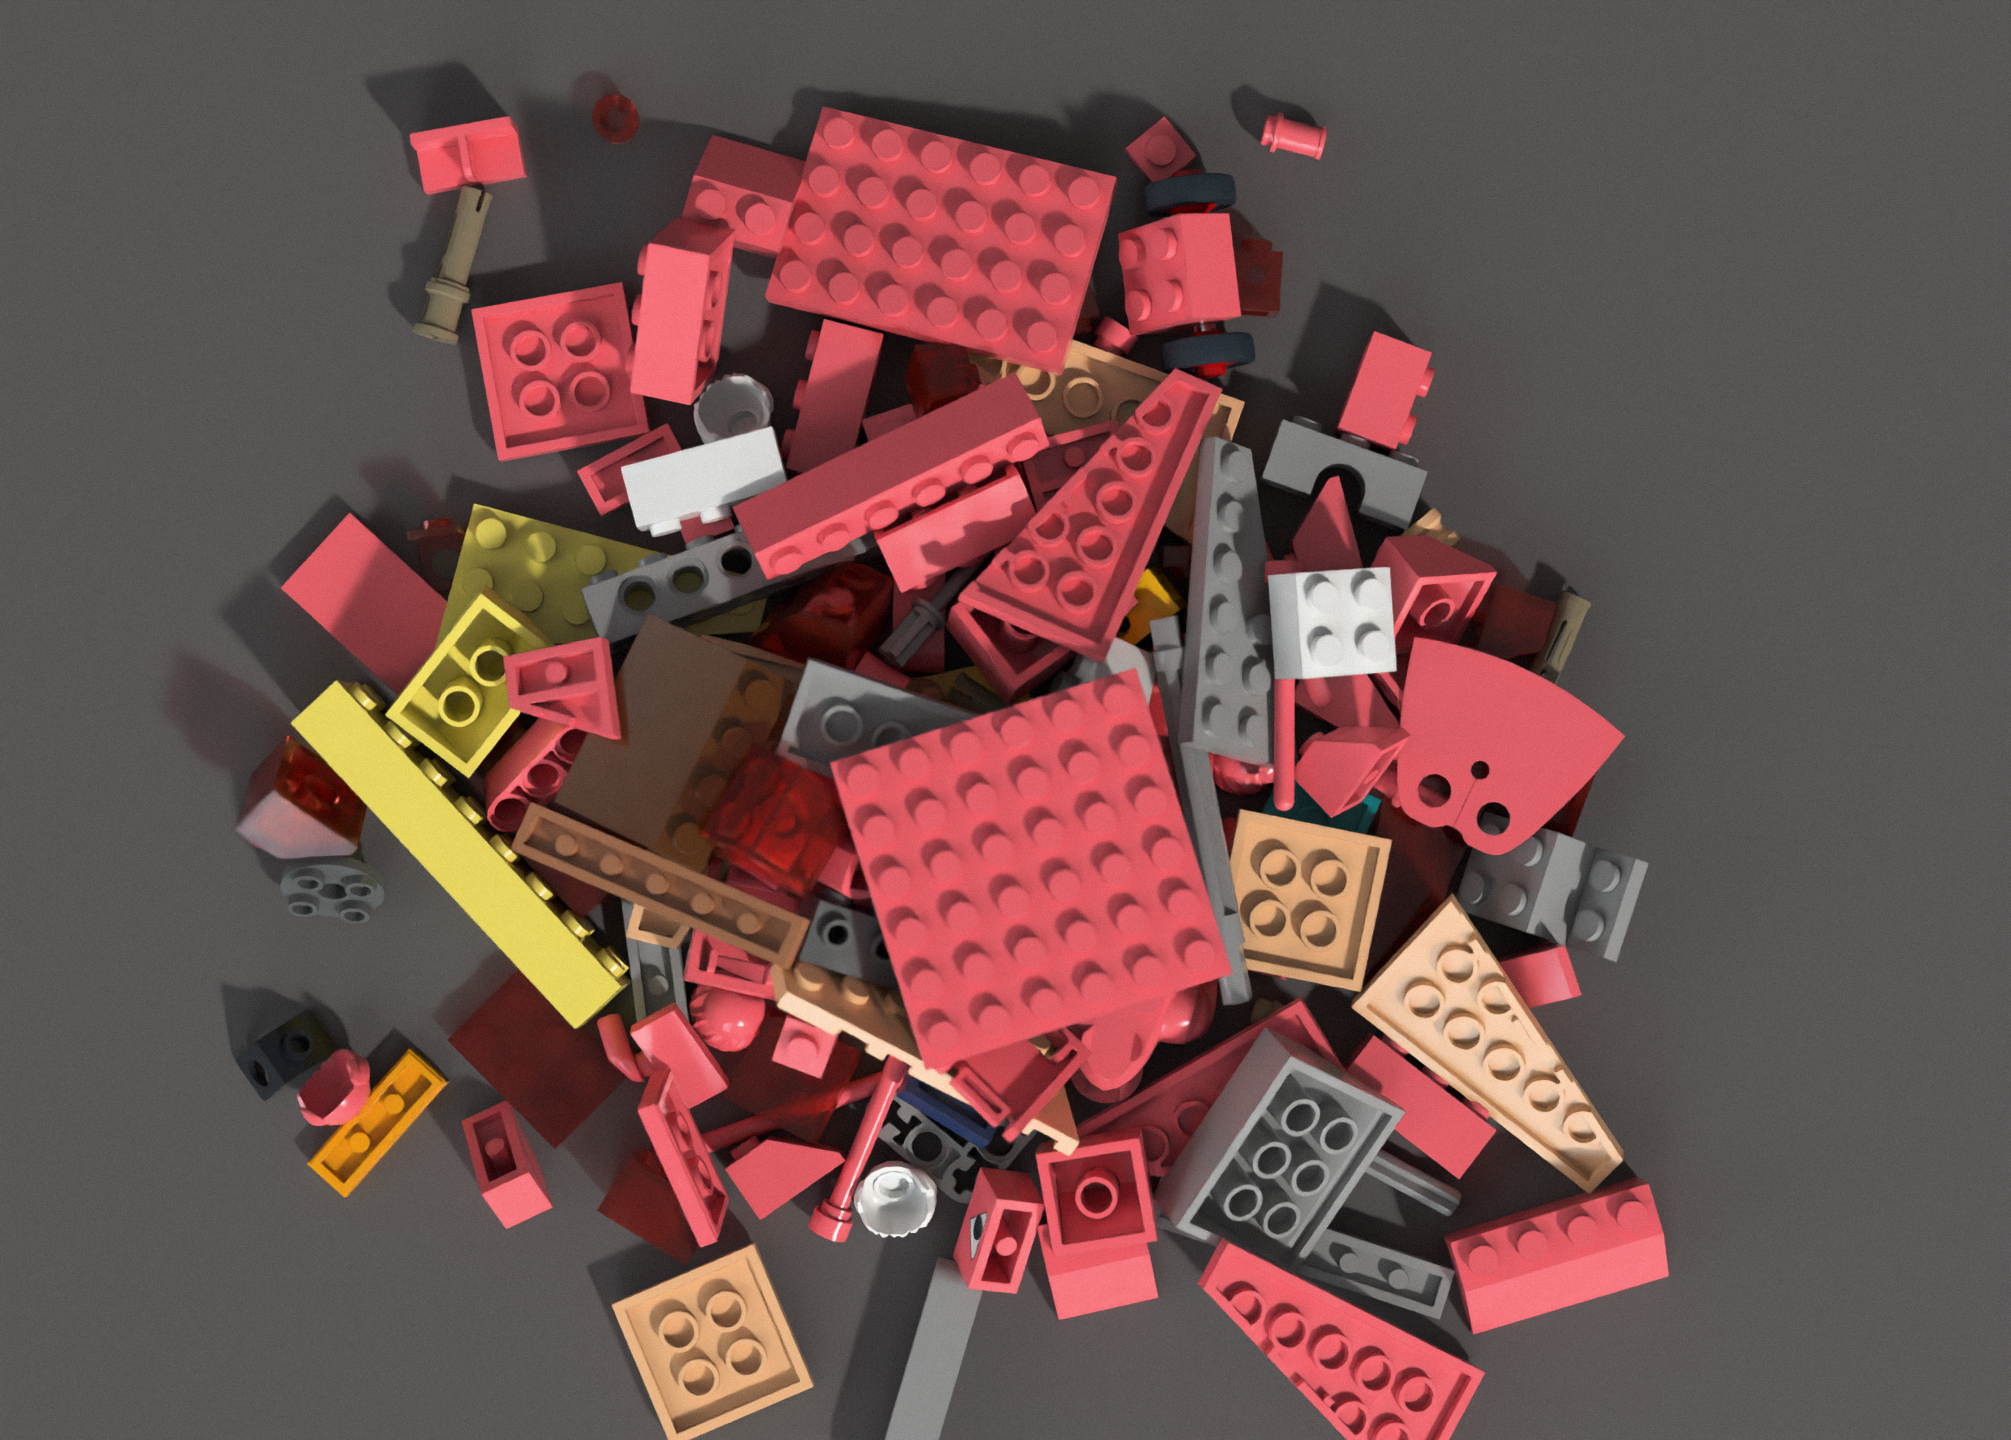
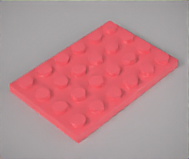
(942, 240)

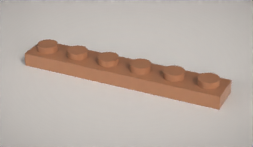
(660, 885)

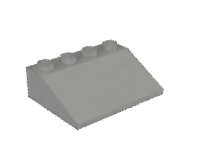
(1277, 1153)

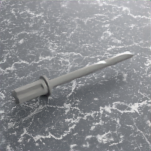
(924, 619)

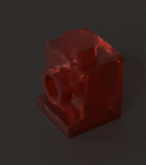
(1261, 298)

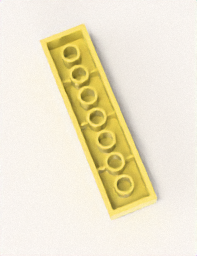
(461, 851)

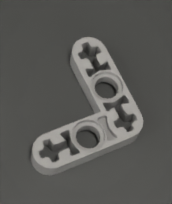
(953, 1153)

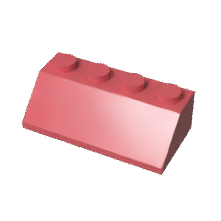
(1558, 1254)

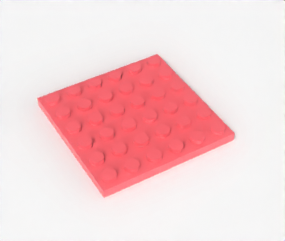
(1030, 868)

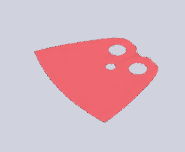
(1488, 710)

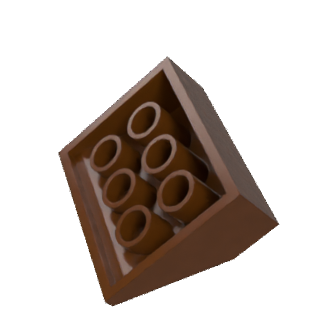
(685, 732)

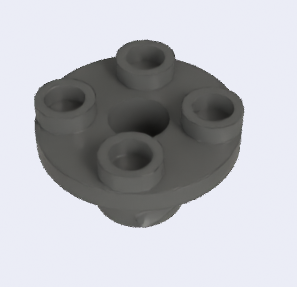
(333, 887)

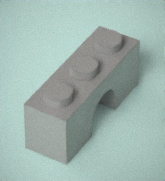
(1386, 484)

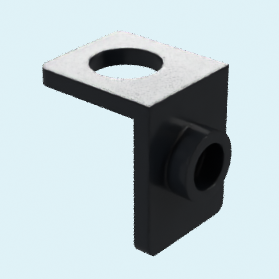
(286, 1053)

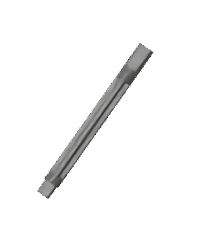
(1201, 809)

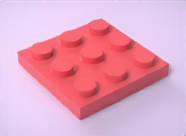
(559, 371)

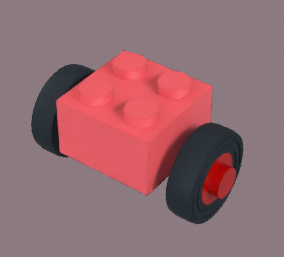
(1184, 273)

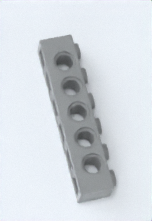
(717, 595)

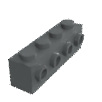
(845, 938)

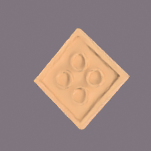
(1307, 897)
(713, 1344)

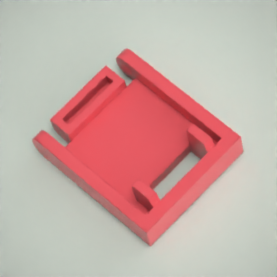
(705, 949)
(1016, 1079)

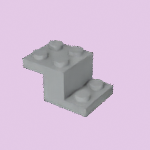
(1554, 889)

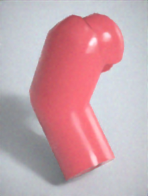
(619, 1050)

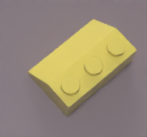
(460, 692)

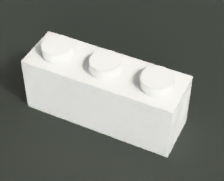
(703, 480)

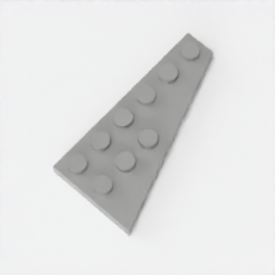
(1228, 627)

